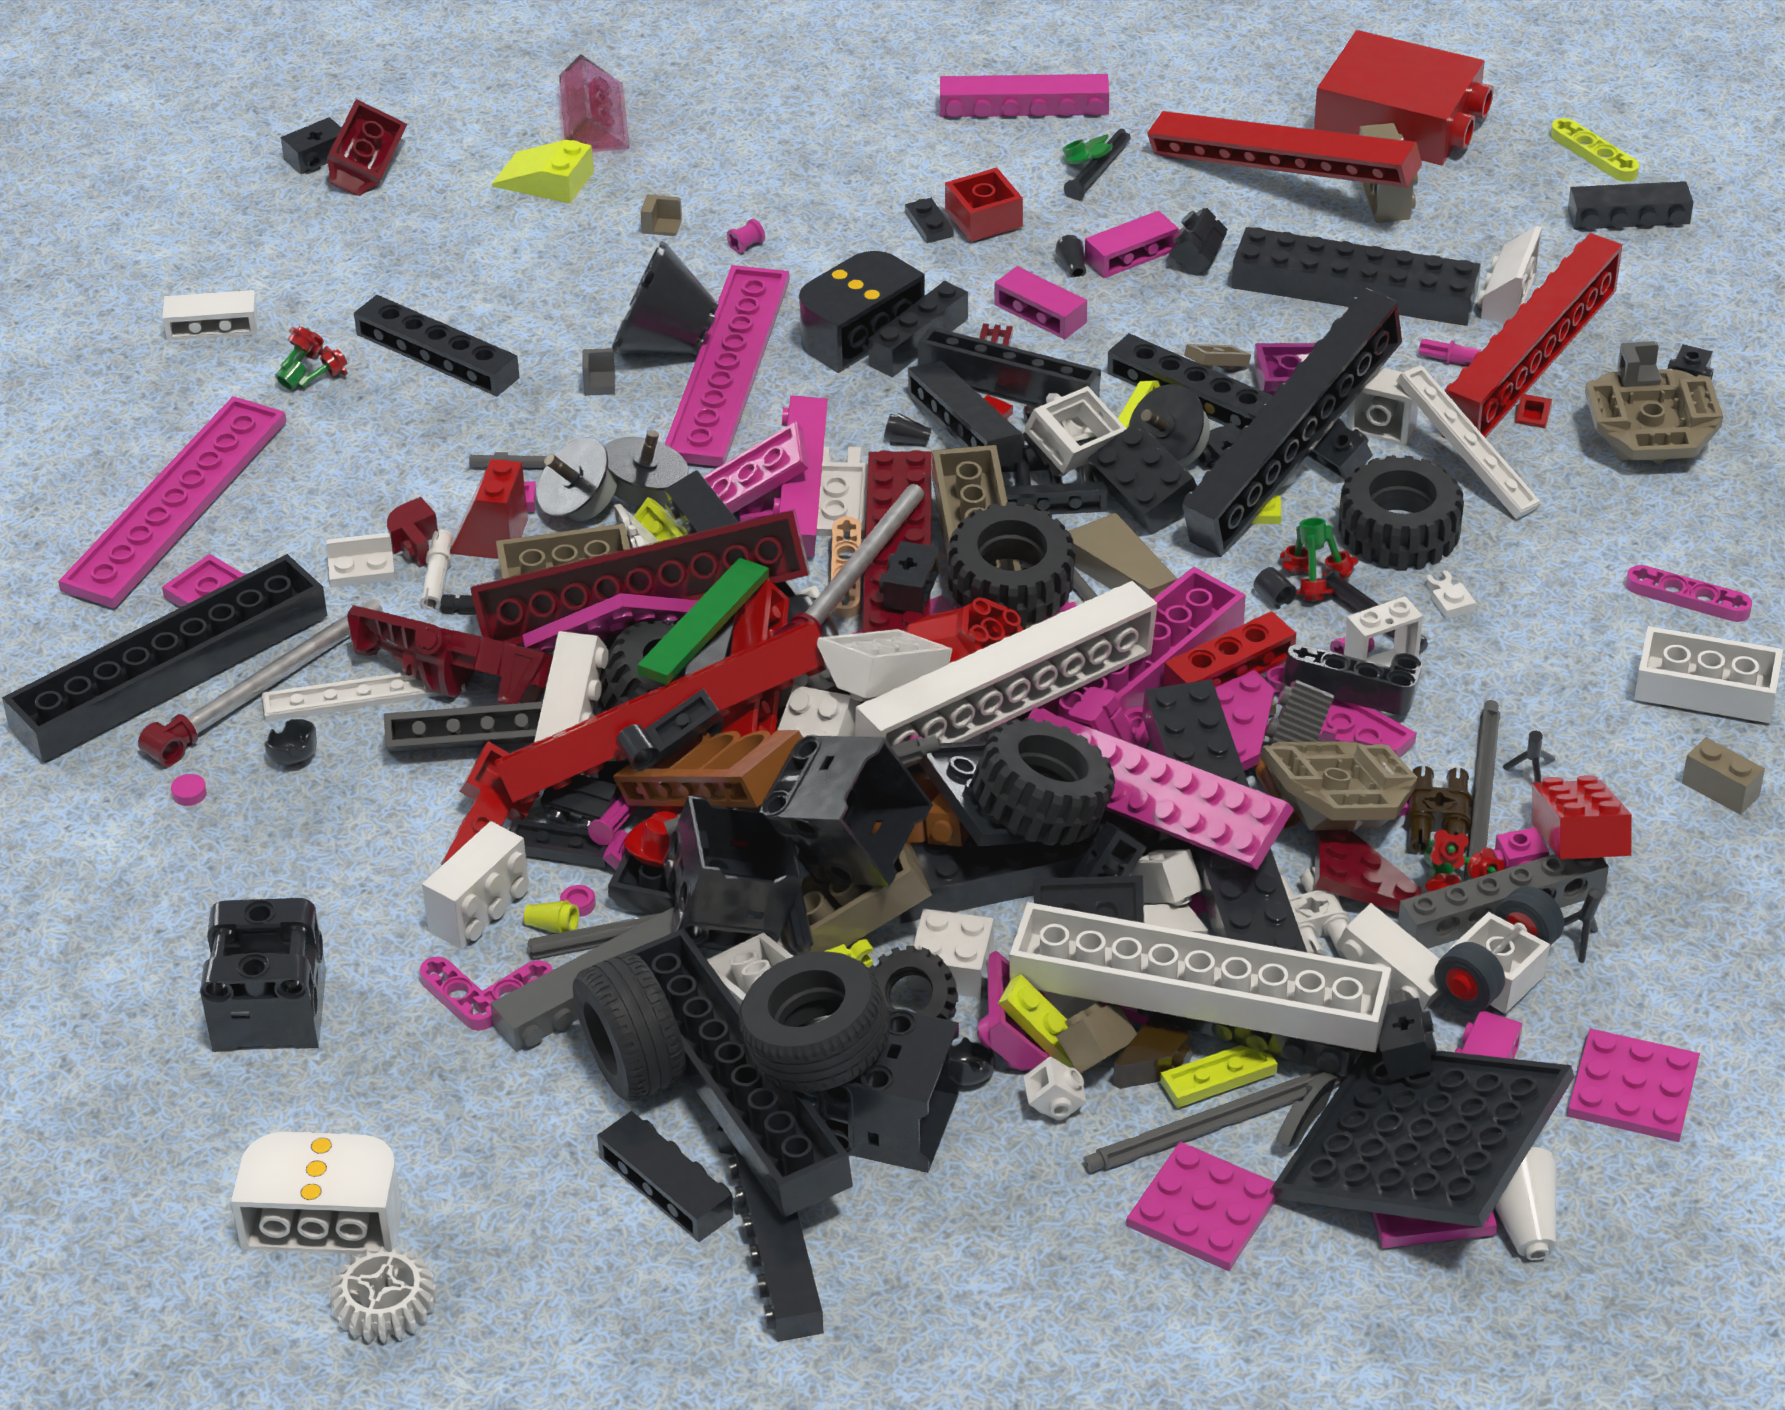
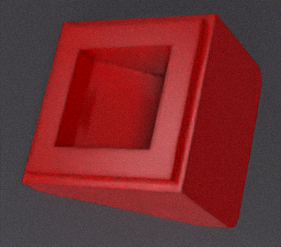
(1533, 410)

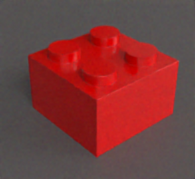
(983, 204)

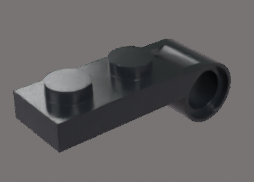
(669, 733)

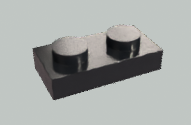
(929, 220)

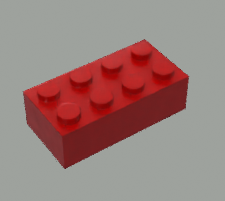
(1581, 818)

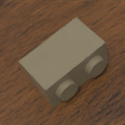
(1723, 775)
(1095, 1035)

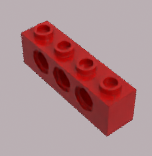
(1250, 647)

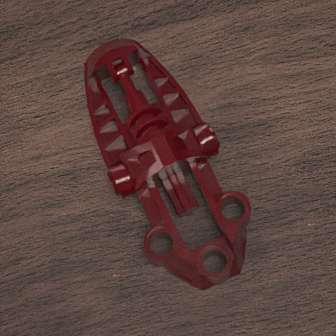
(449, 657)

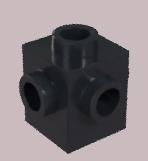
(1693, 361)

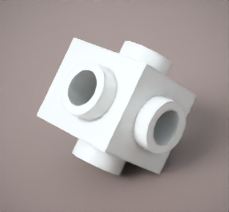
(1055, 1089)

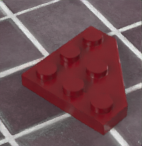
(1359, 872)

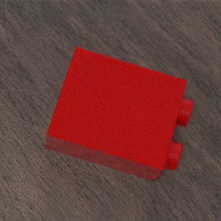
(1416, 87)

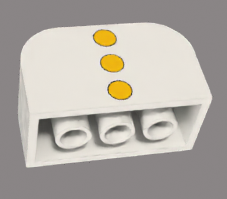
(317, 1194)

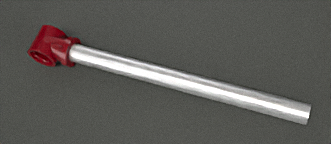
(858, 561)
(169, 742)

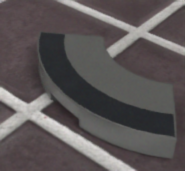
(1305, 1112)

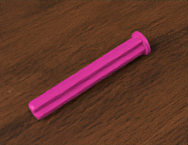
(603, 829)

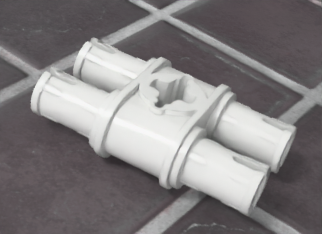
(1317, 913)

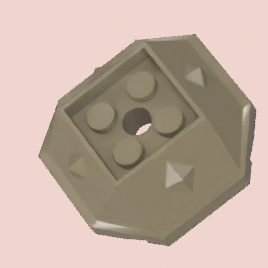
(1655, 420)
(1340, 782)

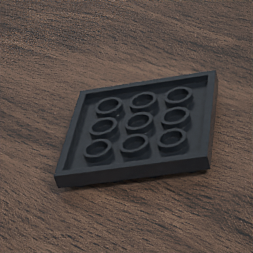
(952, 774)

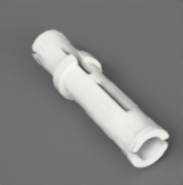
(438, 561)

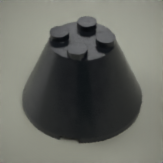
(666, 310)

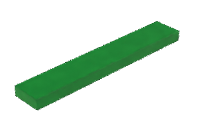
(702, 621)

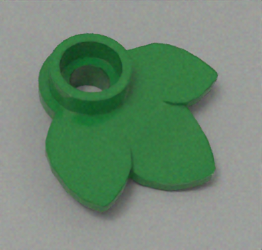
(1080, 152)

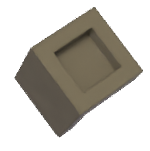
(661, 215)

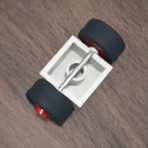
(1501, 953)

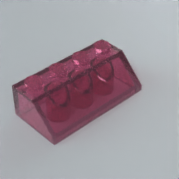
(593, 107)

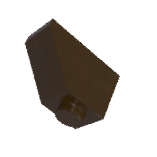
(1152, 1051)

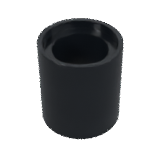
(1274, 587)

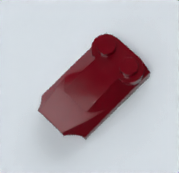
(363, 148)

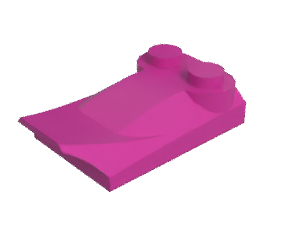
(999, 1029)

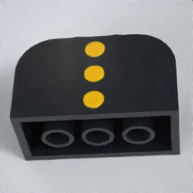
(853, 304)

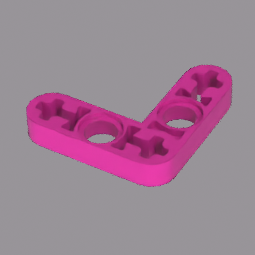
(481, 1000)

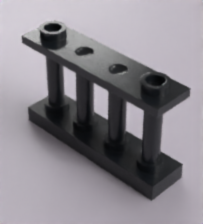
(1056, 496)

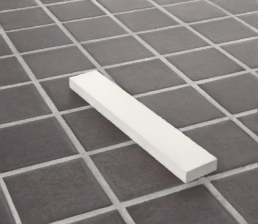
(1468, 441)
(343, 696)

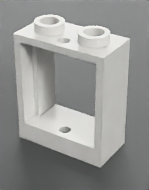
(1057, 443)
(1376, 621)

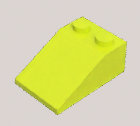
(549, 170)

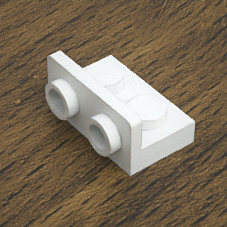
(360, 560)

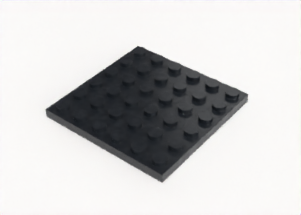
(1427, 1141)

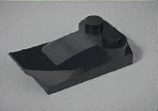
(640, 887)

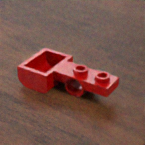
(490, 798)

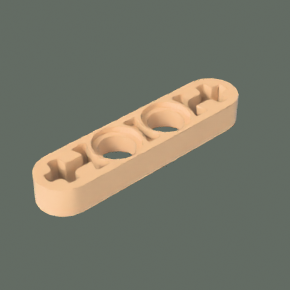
(841, 546)

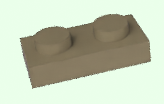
(1218, 355)

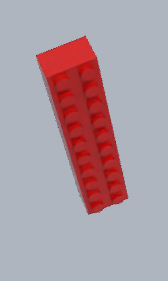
(1537, 333)

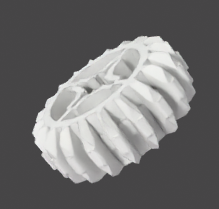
(380, 1286)

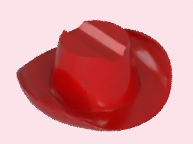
(650, 839)

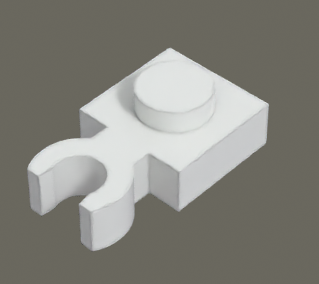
(1450, 598)

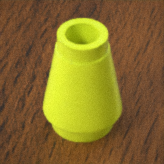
(552, 916)

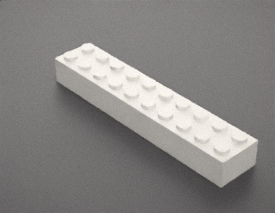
(1016, 672)
(1201, 976)

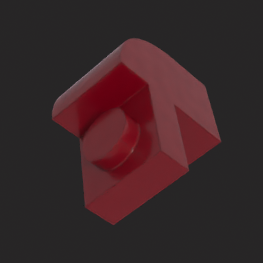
(411, 528)

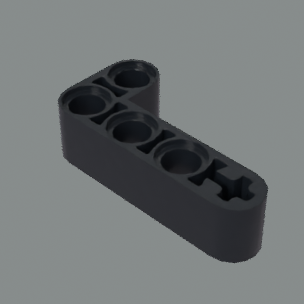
(1356, 680)

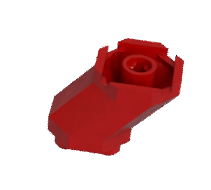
(968, 627)

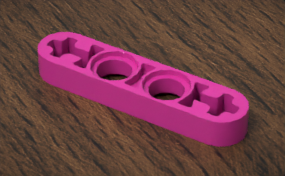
(1688, 593)

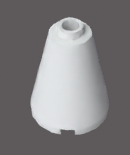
(1530, 1205)

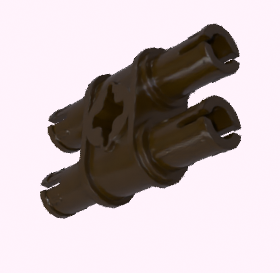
(1438, 807)

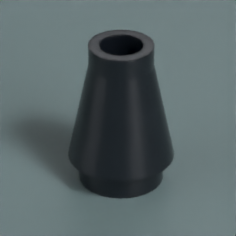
(1071, 254)
(905, 430)

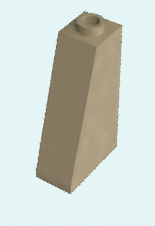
(1116, 555)

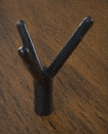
(1533, 753)
(1586, 915)

